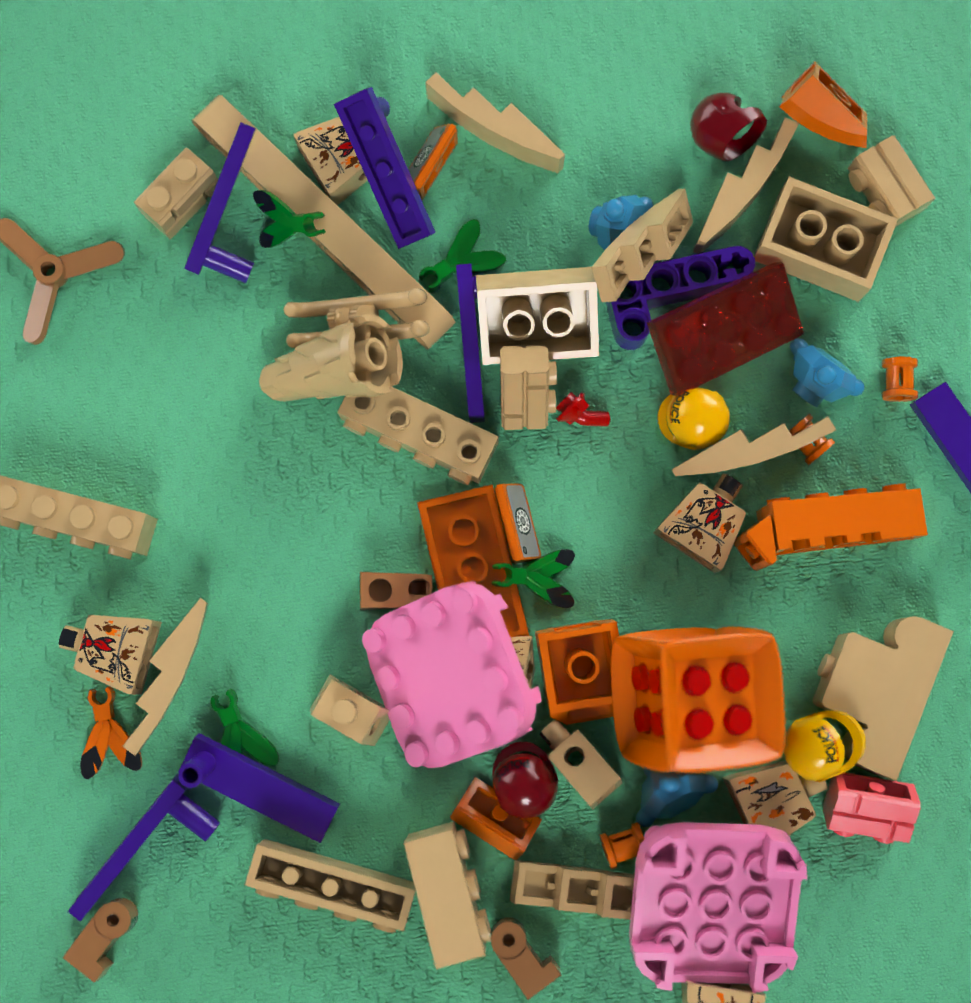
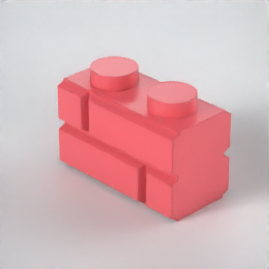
(871, 808)

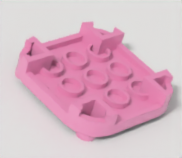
(450, 676)
(715, 904)

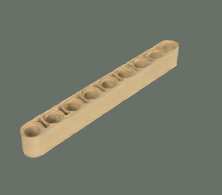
(344, 240)

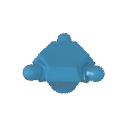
(615, 216)
(821, 375)
(671, 794)

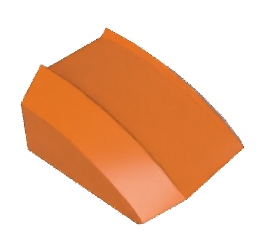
(825, 108)
(578, 670)

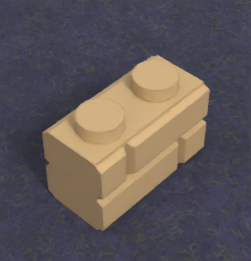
(890, 181)
(177, 193)
(525, 387)

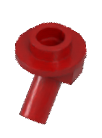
(574, 408)

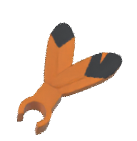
(104, 734)

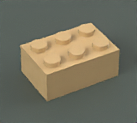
(825, 239)
(539, 309)
(447, 894)

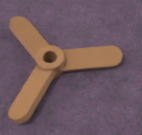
(65, 267)

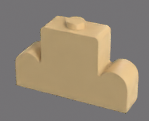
(883, 687)

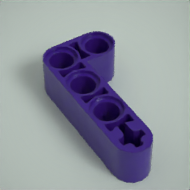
(681, 288)

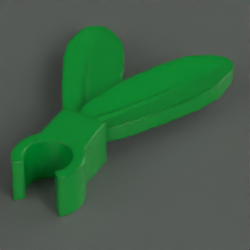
(461, 253)
(242, 735)

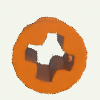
(905, 367)
(810, 451)
(622, 845)

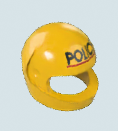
(695, 418)
(816, 748)

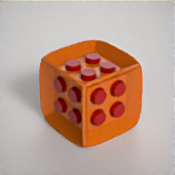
(698, 698)

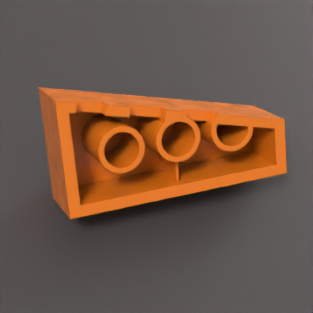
(845, 519)

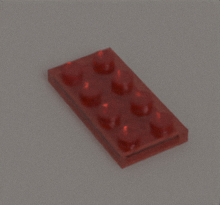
(725, 328)

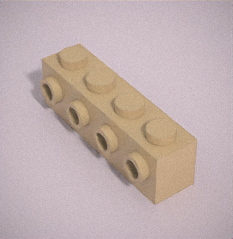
(423, 430)
(75, 516)
(332, 885)

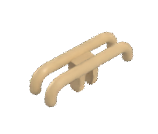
(342, 310)

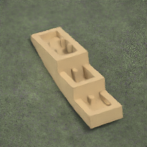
(506, 130)
(739, 193)
(642, 243)
(739, 452)
(173, 660)
(572, 889)

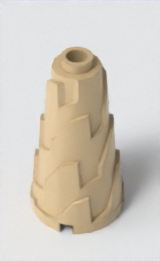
(342, 361)

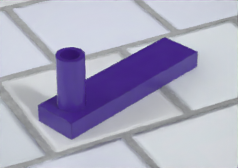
(384, 166)
(203, 251)
(467, 293)
(948, 426)
(257, 787)
(169, 801)

